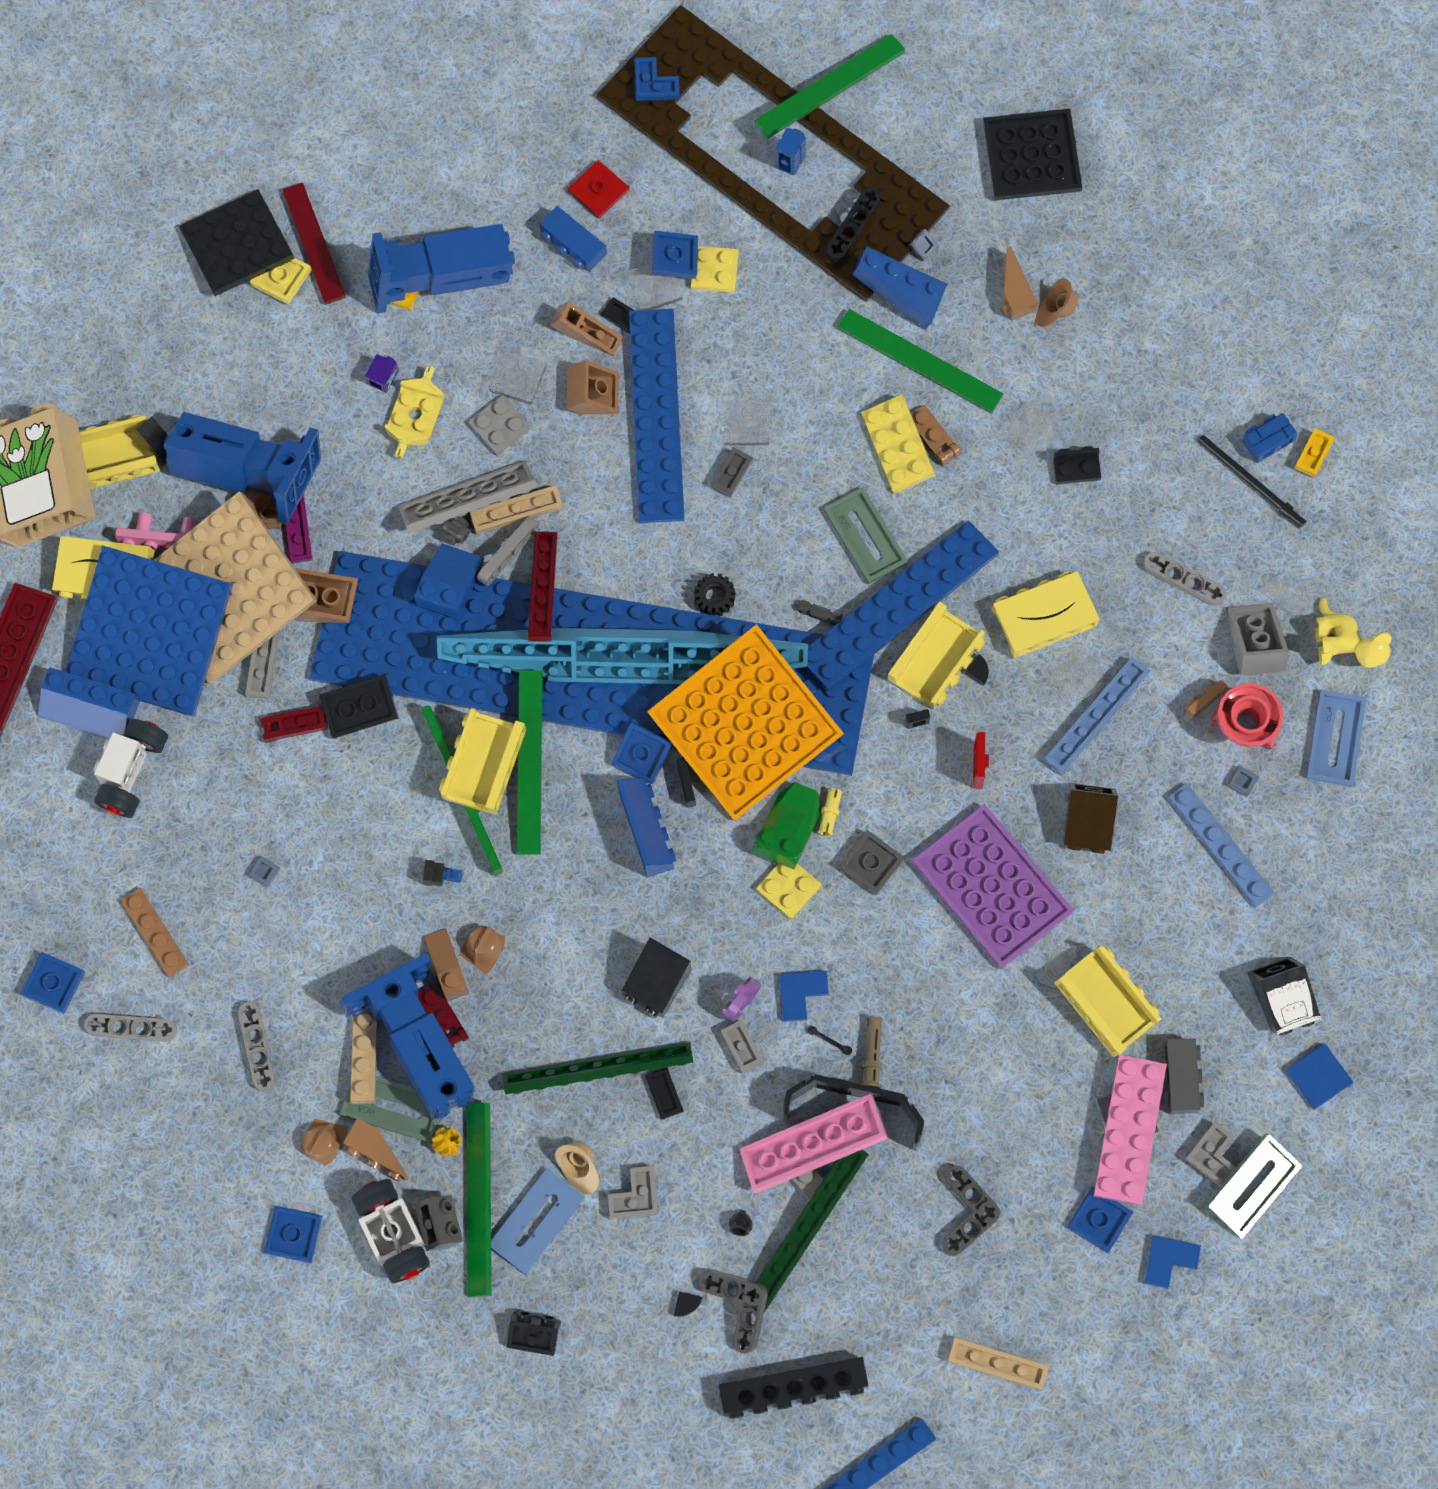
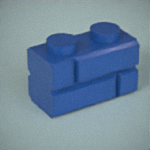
(791, 151)
(1269, 437)

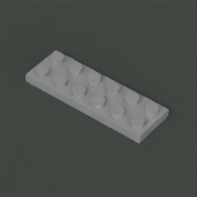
(467, 496)

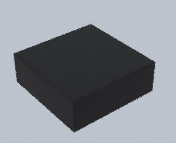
(917, 719)

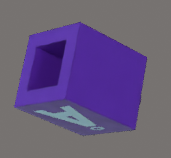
(381, 372)

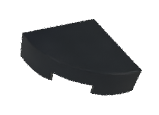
(978, 670)
(686, 1304)

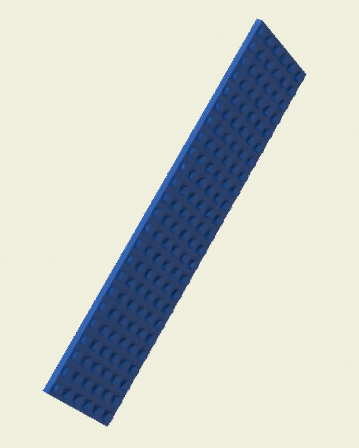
(400, 640)

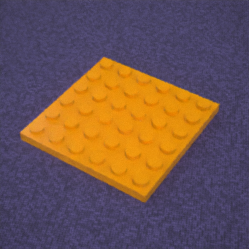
(745, 722)

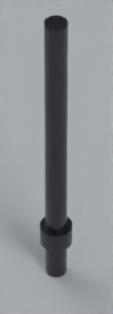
(1285, 509)

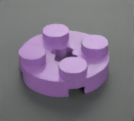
(744, 996)

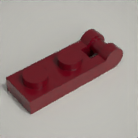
(293, 724)
(436, 1003)

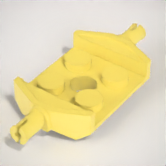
(415, 395)

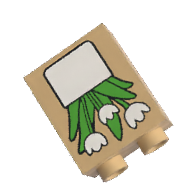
(42, 477)

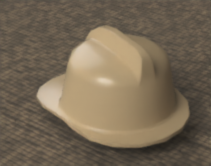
(578, 1166)

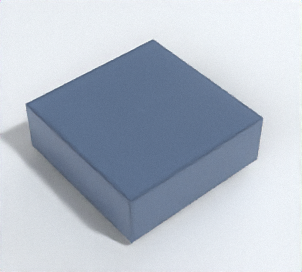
(923, 245)
(1243, 781)
(263, 871)

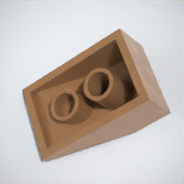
(333, 595)

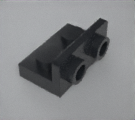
(1076, 465)
(533, 1333)

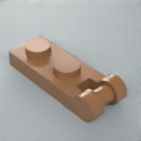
(934, 435)

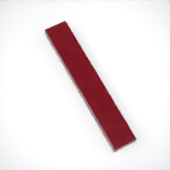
(314, 243)
(542, 587)

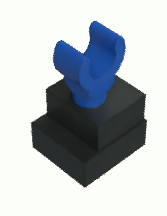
(435, 873)

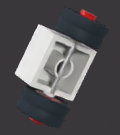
(122, 763)
(391, 1231)

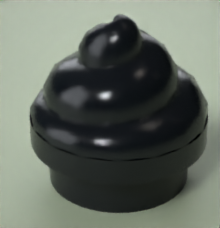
(740, 1224)

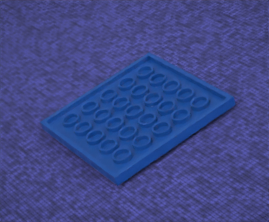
(149, 629)

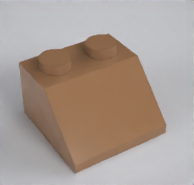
(592, 389)

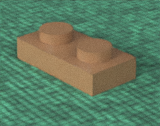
(1212, 692)

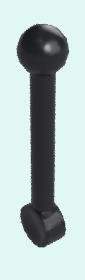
(847, 1050)

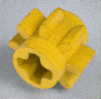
(446, 1142)

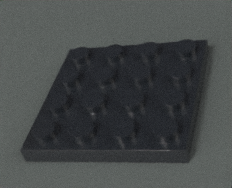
(1032, 154)
(236, 242)

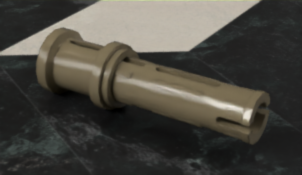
(871, 1065)

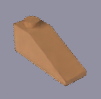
(1017, 293)
(585, 328)
(446, 965)

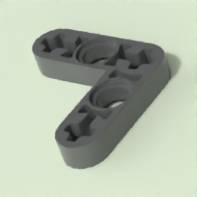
(976, 1208)
(747, 1304)

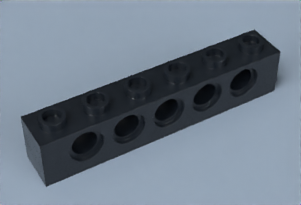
(853, 1368)

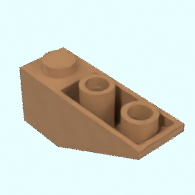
(370, 1143)

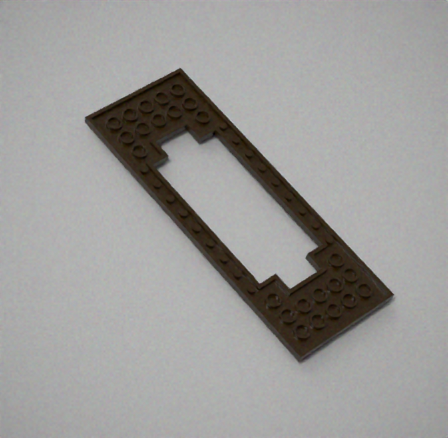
(693, 49)

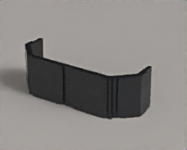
(851, 1089)

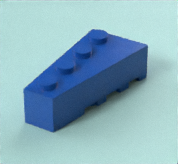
(901, 285)

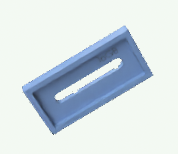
(1354, 711)
(527, 1255)

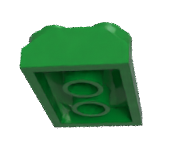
(789, 825)

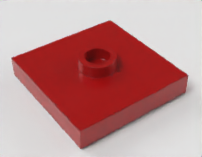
(598, 189)
(980, 760)

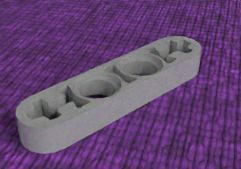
(508, 551)
(1186, 575)
(130, 1027)
(255, 1047)

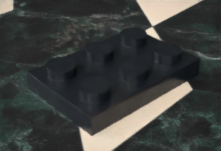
(359, 706)

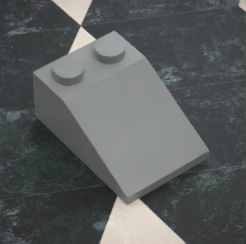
(1257, 639)

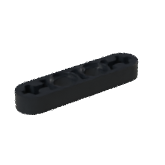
(853, 224)

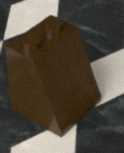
(1090, 817)

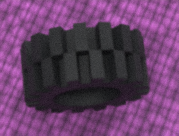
(714, 582)

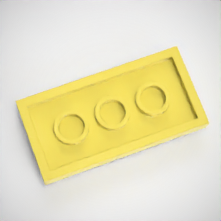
(898, 444)

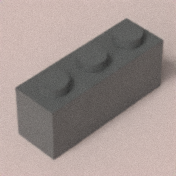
(1183, 1076)

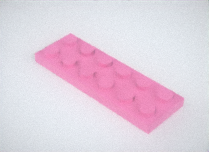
(1130, 1130)
(813, 1143)

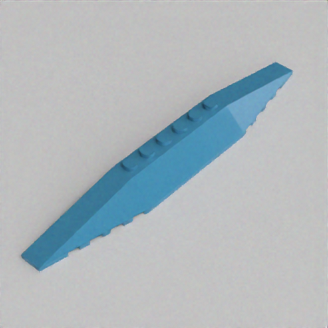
(602, 653)

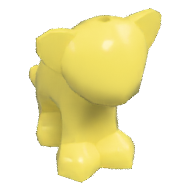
(1369, 651)

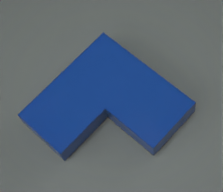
(650, 86)
(797, 987)
(1165, 1254)

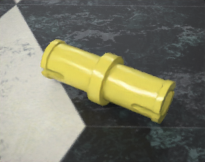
(830, 812)

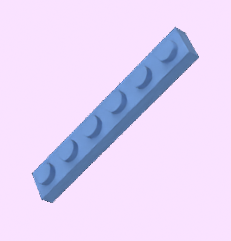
(1096, 715)
(1221, 845)

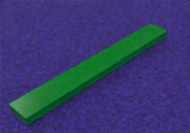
(829, 86)
(920, 361)
(530, 763)
(472, 813)
(478, 1200)

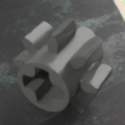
(456, 530)

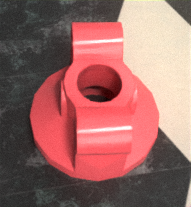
(1255, 702)

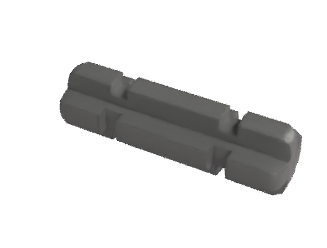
(819, 612)

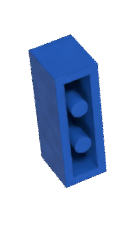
(572, 239)

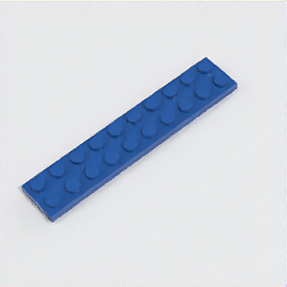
(656, 416)
(898, 605)

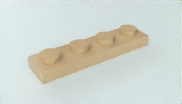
(516, 509)
(364, 1059)
(998, 1364)

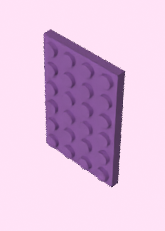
(992, 886)

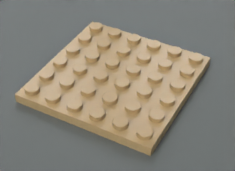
(266, 586)

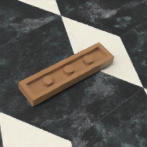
(155, 932)

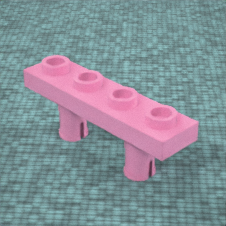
(156, 540)

